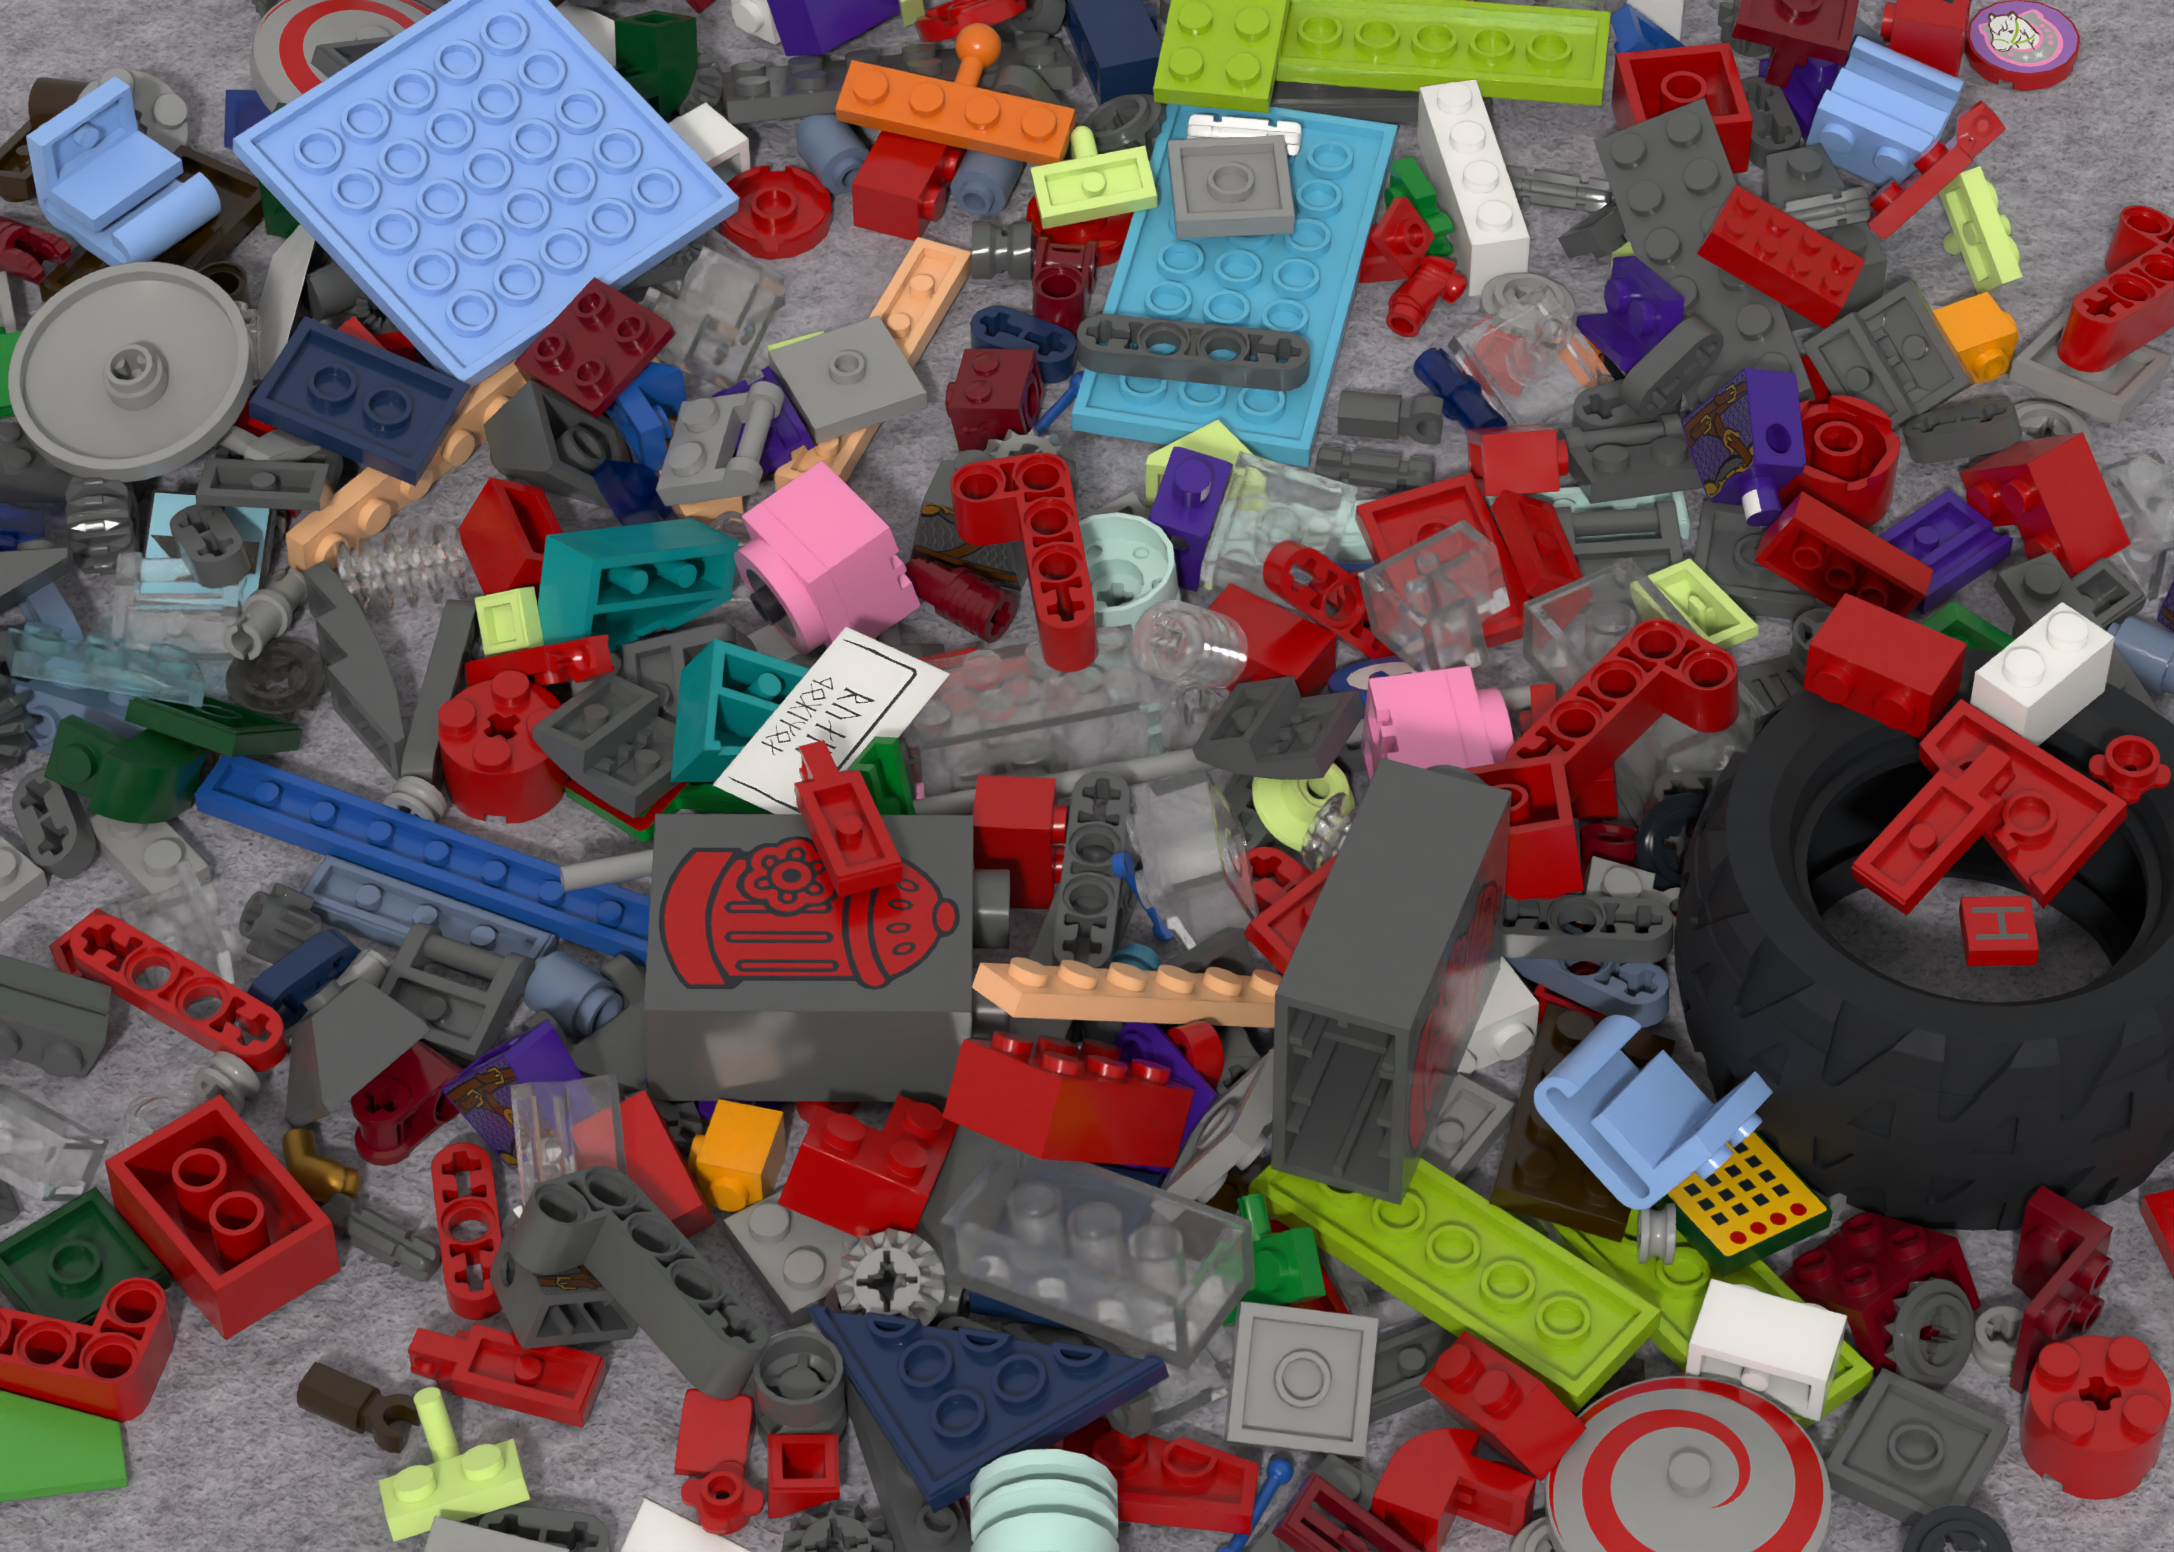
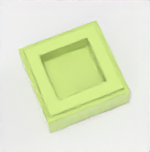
(509, 621)

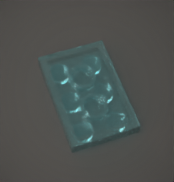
(104, 664)

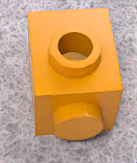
(1980, 335)
(738, 1155)

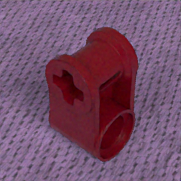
(1064, 282)
(403, 1105)

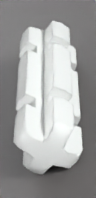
(1204, 127)

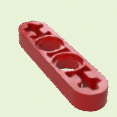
(185, 985)

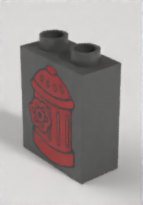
(1389, 979)
(807, 995)

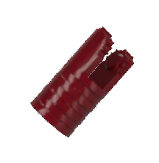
(26, 248)
(963, 597)

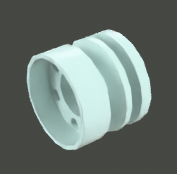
(1127, 566)
(1044, 1504)

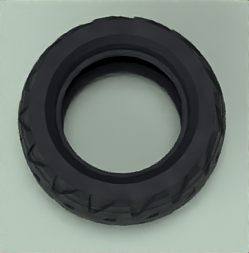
(1903, 1092)

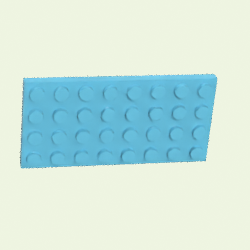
(1250, 281)

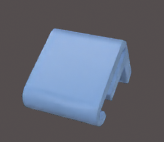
(1883, 113)
(112, 182)
(1644, 1125)

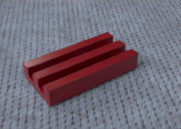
(1311, 1532)

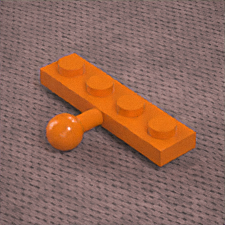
(958, 110)

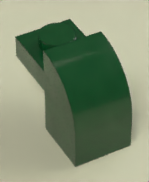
(657, 56)
(126, 780)

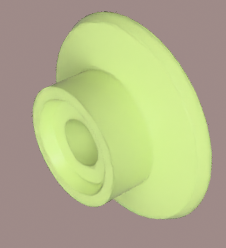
(1289, 808)

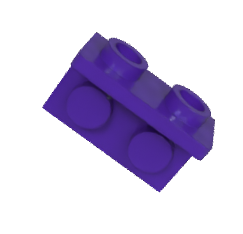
(1638, 316)

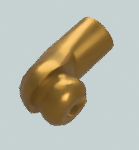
(317, 1174)

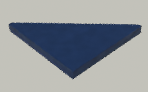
(974, 1393)

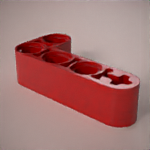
(2129, 303)
(1035, 503)
(1641, 678)
(79, 1362)

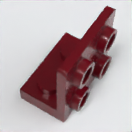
(595, 348)
(1868, 1268)
(2061, 1271)

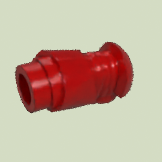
(1417, 296)

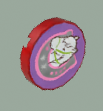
(2022, 44)

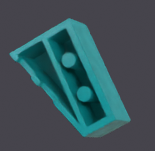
(632, 580)
(723, 704)

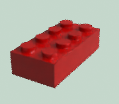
(1781, 257)
(1837, 557)

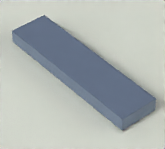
(388, 908)

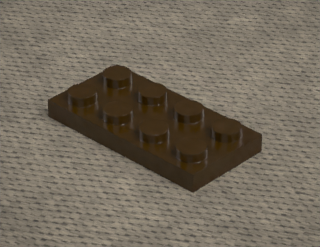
(208, 244)
(1537, 1167)

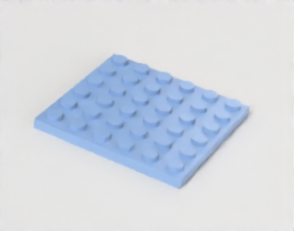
(484, 178)

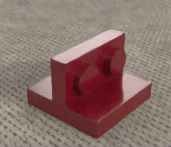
(1796, 31)

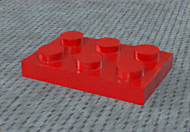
(1419, 513)

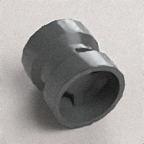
(1001, 250)

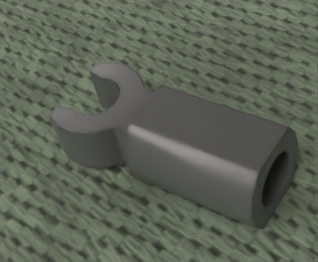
(1390, 416)

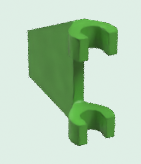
(56, 1450)

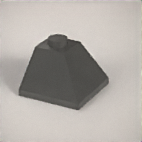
(553, 443)
(343, 1046)

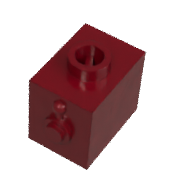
(994, 394)

